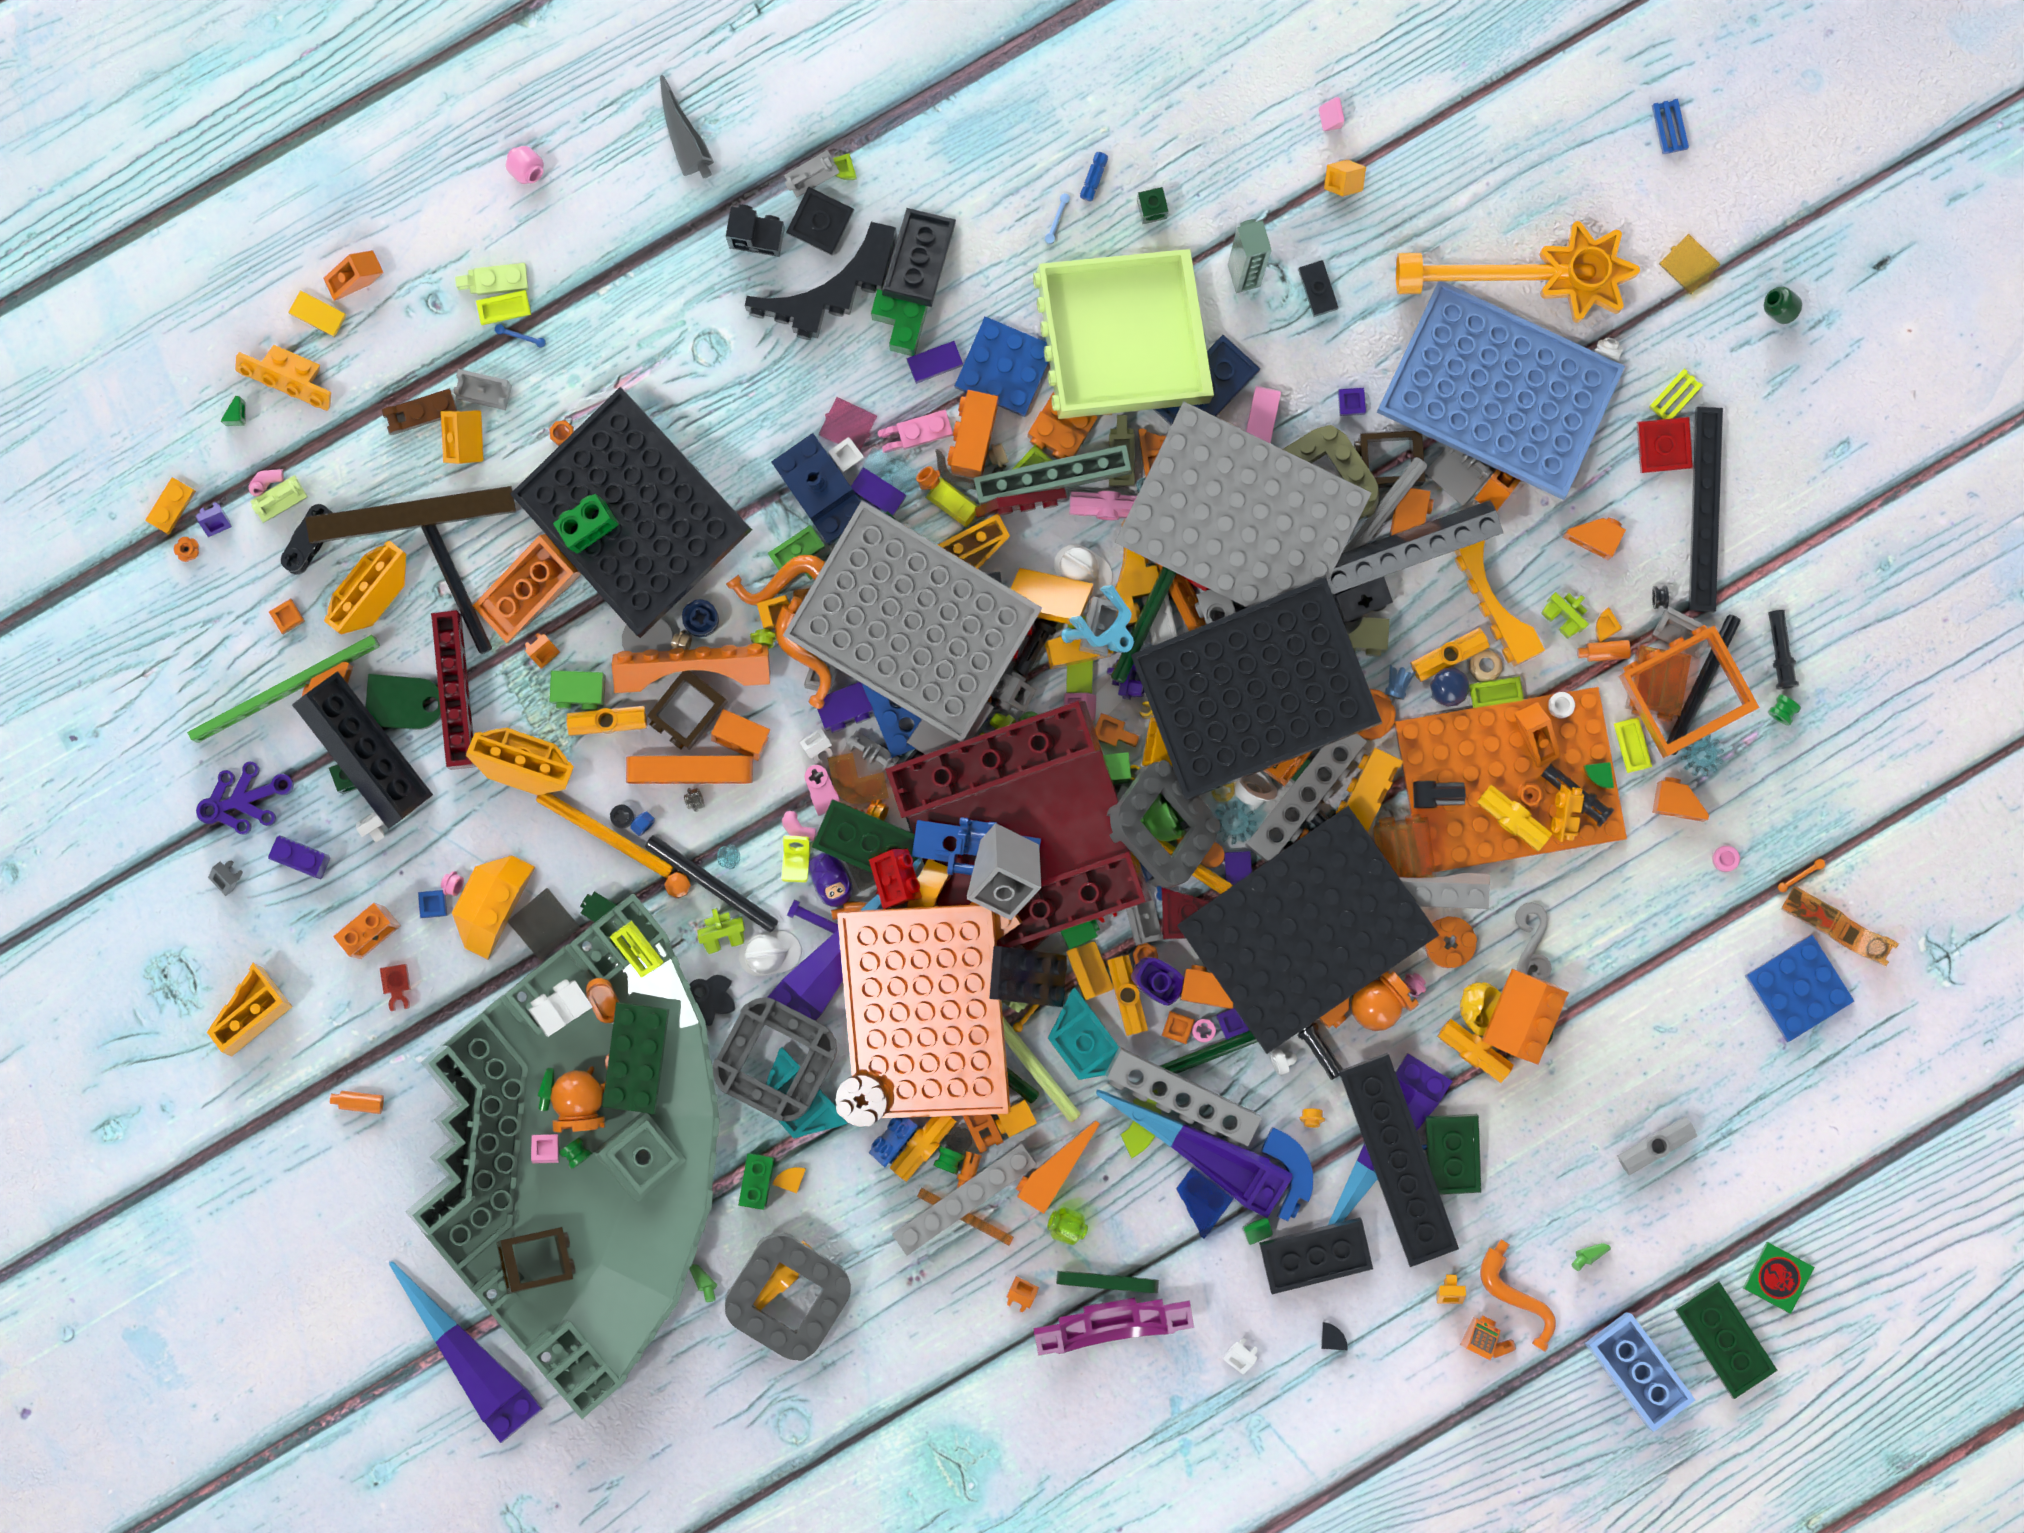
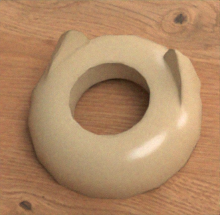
(1480, 675)

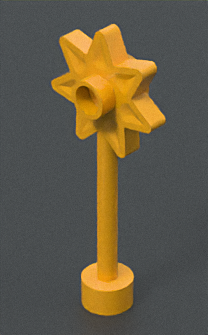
(1581, 272)

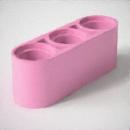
(1263, 413)

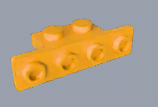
(287, 374)

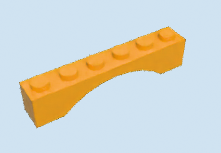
(1517, 638)

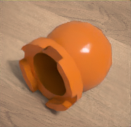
(1381, 1002)
(576, 1100)

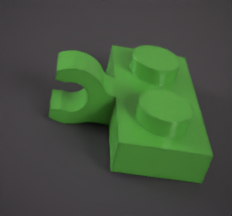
(803, 543)

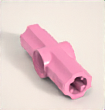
(1103, 505)

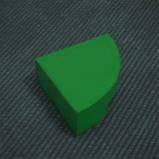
(1600, 774)

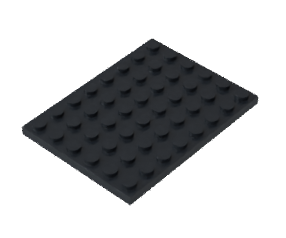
(666, 510)
(1256, 688)
(1308, 929)

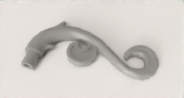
(1527, 958)

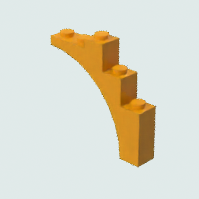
(1133, 583)

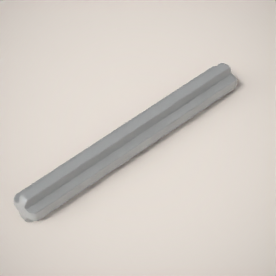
(1387, 504)

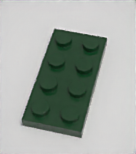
(858, 836)
(635, 1058)
(1725, 1339)

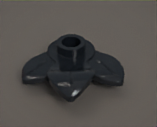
(715, 997)

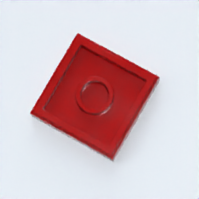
(1664, 445)

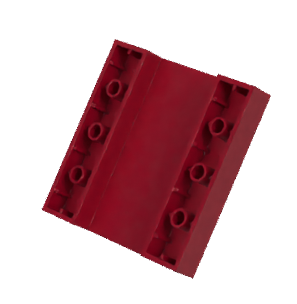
(1041, 783)

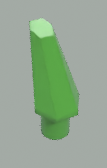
(1589, 1255)
(703, 1282)

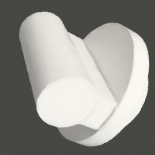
(1609, 348)

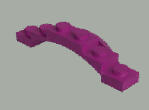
(1113, 1322)

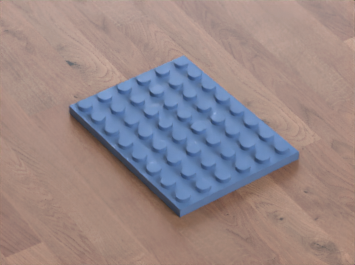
(1501, 389)

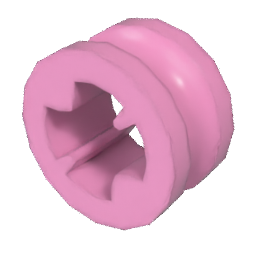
(1210, 1025)

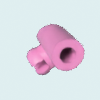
(263, 479)
(794, 828)

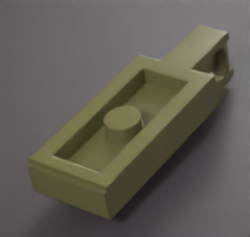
(1120, 437)

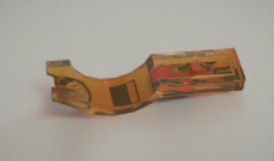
(1838, 926)

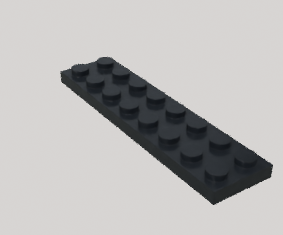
(1398, 1160)

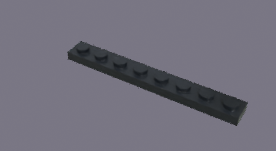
(1705, 509)

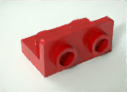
(895, 878)

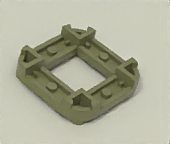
(1343, 455)

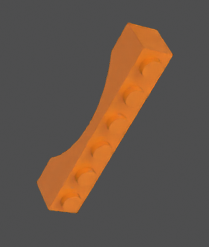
(744, 664)

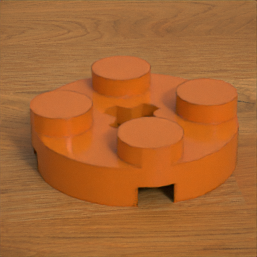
(1465, 941)

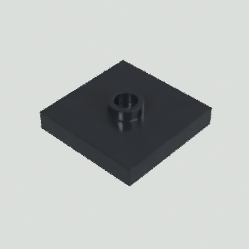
(820, 221)

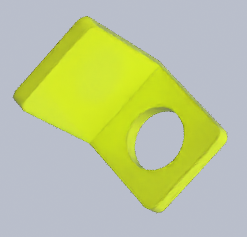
(795, 860)

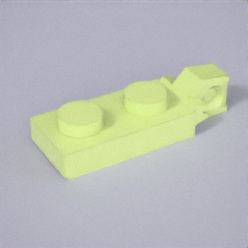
(494, 279)

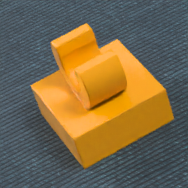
(1450, 1292)

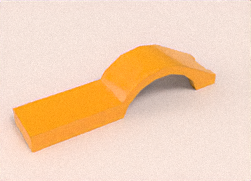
(931, 882)

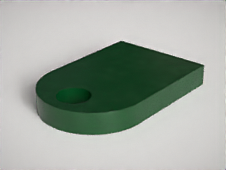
(400, 701)

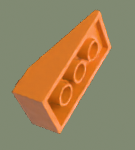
(526, 588)
(1048, 1178)

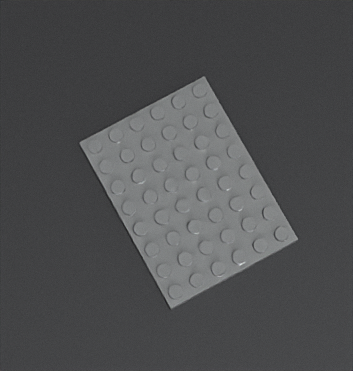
(1239, 511)
(912, 621)

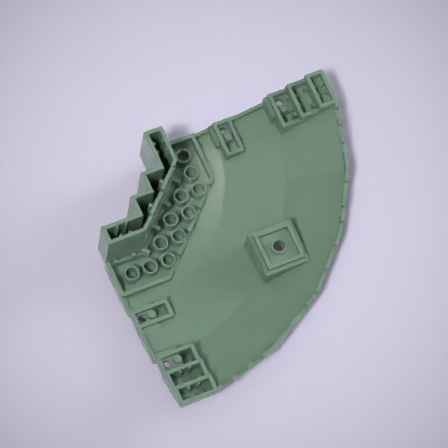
(625, 1221)

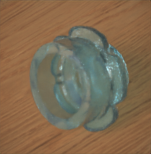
(728, 856)

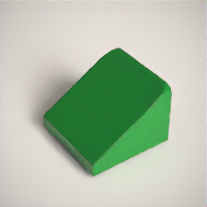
(235, 413)
(1257, 1230)

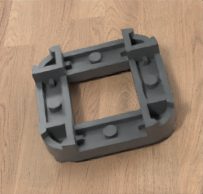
(1126, 826)
(743, 1037)
(754, 1276)

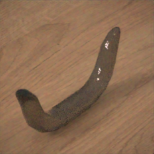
(957, 480)

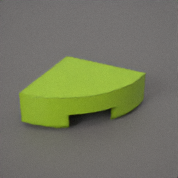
(845, 167)

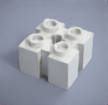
(560, 1007)

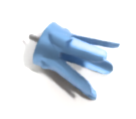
(1398, 683)

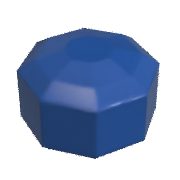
(642, 823)

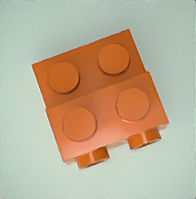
(1060, 436)

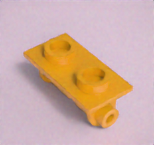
(1564, 824)

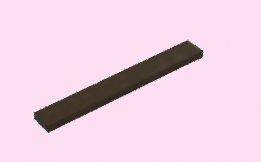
(410, 514)

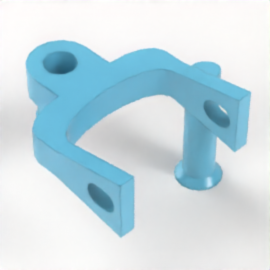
(1116, 637)

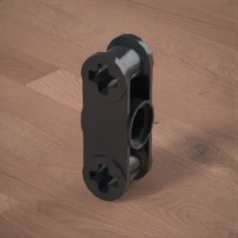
(299, 545)

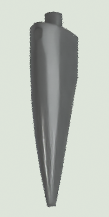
(687, 143)

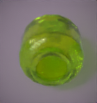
(1067, 1226)

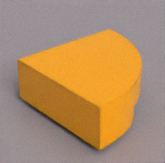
(1606, 625)
(790, 1179)

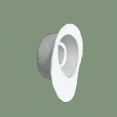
(1083, 565)
(1255, 790)
(769, 953)

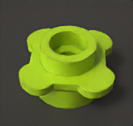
(763, 637)

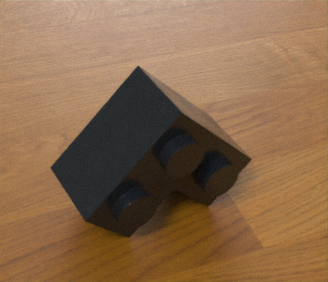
(753, 233)

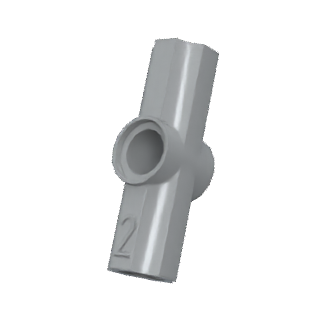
(1671, 1137)

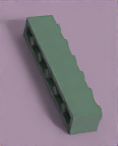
(1249, 255)
(1055, 474)

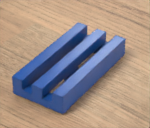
(1679, 123)

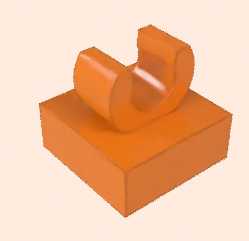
(542, 650)
(1022, 1293)

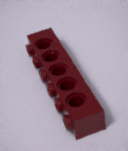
(453, 688)

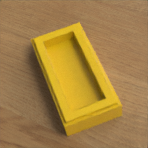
(317, 313)

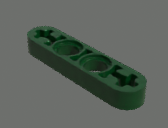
(1107, 1281)

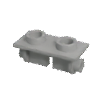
(811, 173)

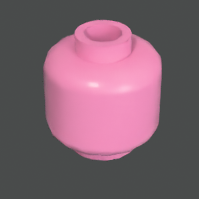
(524, 165)

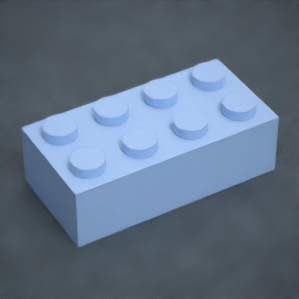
(1640, 1371)

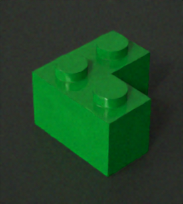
(906, 319)

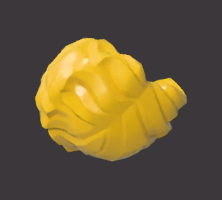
(1478, 1005)

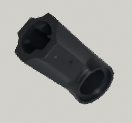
(1432, 794)

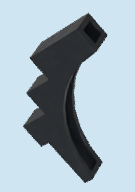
(837, 295)

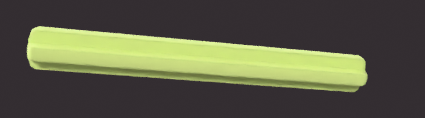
(1040, 1073)

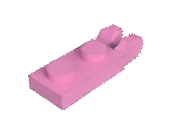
(917, 431)

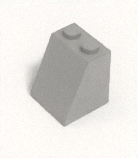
(1005, 872)

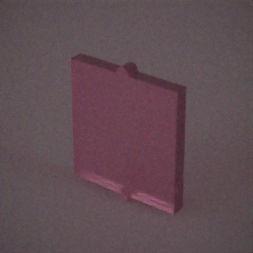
(847, 421)

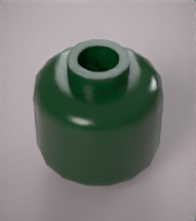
(1782, 305)

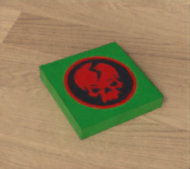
(1778, 1277)

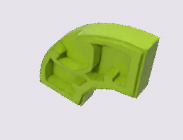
(1137, 1137)

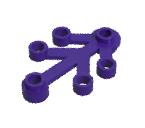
(240, 799)

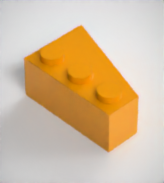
(978, 542)
(1371, 785)
(248, 1012)

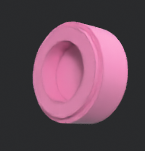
(1726, 858)

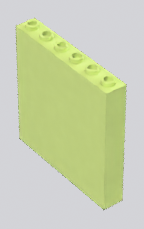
(1123, 333)

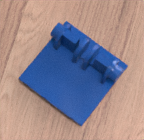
(886, 1147)

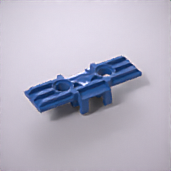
(931, 836)

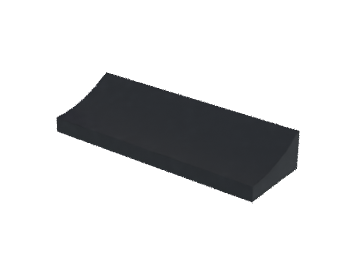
(362, 749)

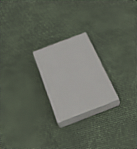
(930, 739)

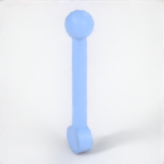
(1050, 238)

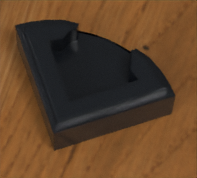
(1332, 1338)

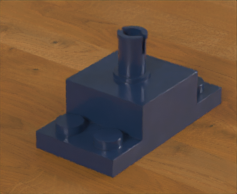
(818, 487)

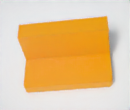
(462, 436)
(1089, 970)

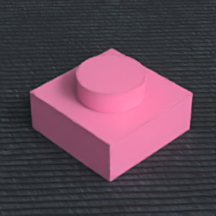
(545, 1149)

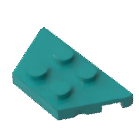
(1082, 1039)
(822, 1112)

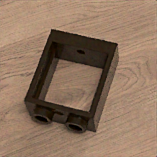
(1416, 450)
(699, 685)
(509, 1265)

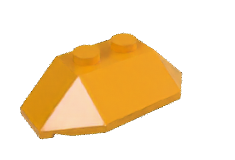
(367, 589)
(520, 761)
(489, 902)

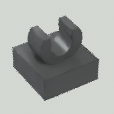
(223, 878)

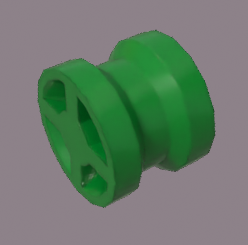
(1784, 710)
(575, 1153)
(948, 1160)

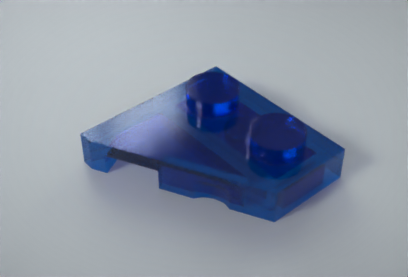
(1203, 1200)

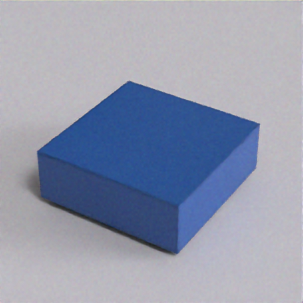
(432, 904)

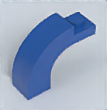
(1296, 1162)

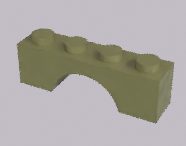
(1371, 636)

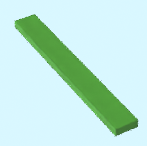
(281, 690)

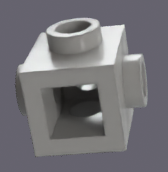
(1013, 692)

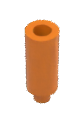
(1605, 651)
(358, 1101)

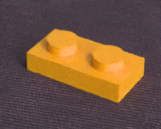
(170, 505)

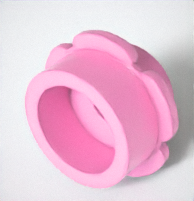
(452, 884)
(1415, 984)

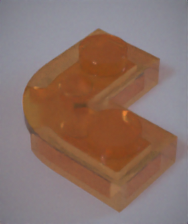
(855, 789)

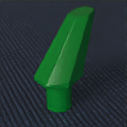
(546, 1089)

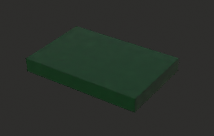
(1454, 1152)

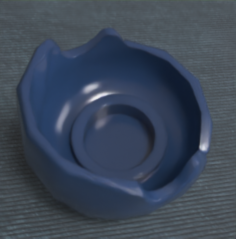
(1449, 687)

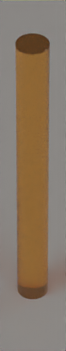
(971, 1219)

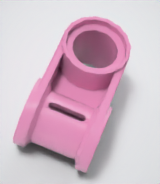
(821, 793)

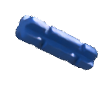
(1094, 176)

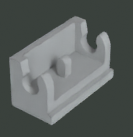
(482, 389)
(1099, 618)
(1676, 625)
(1144, 923)

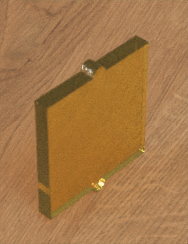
(1689, 264)

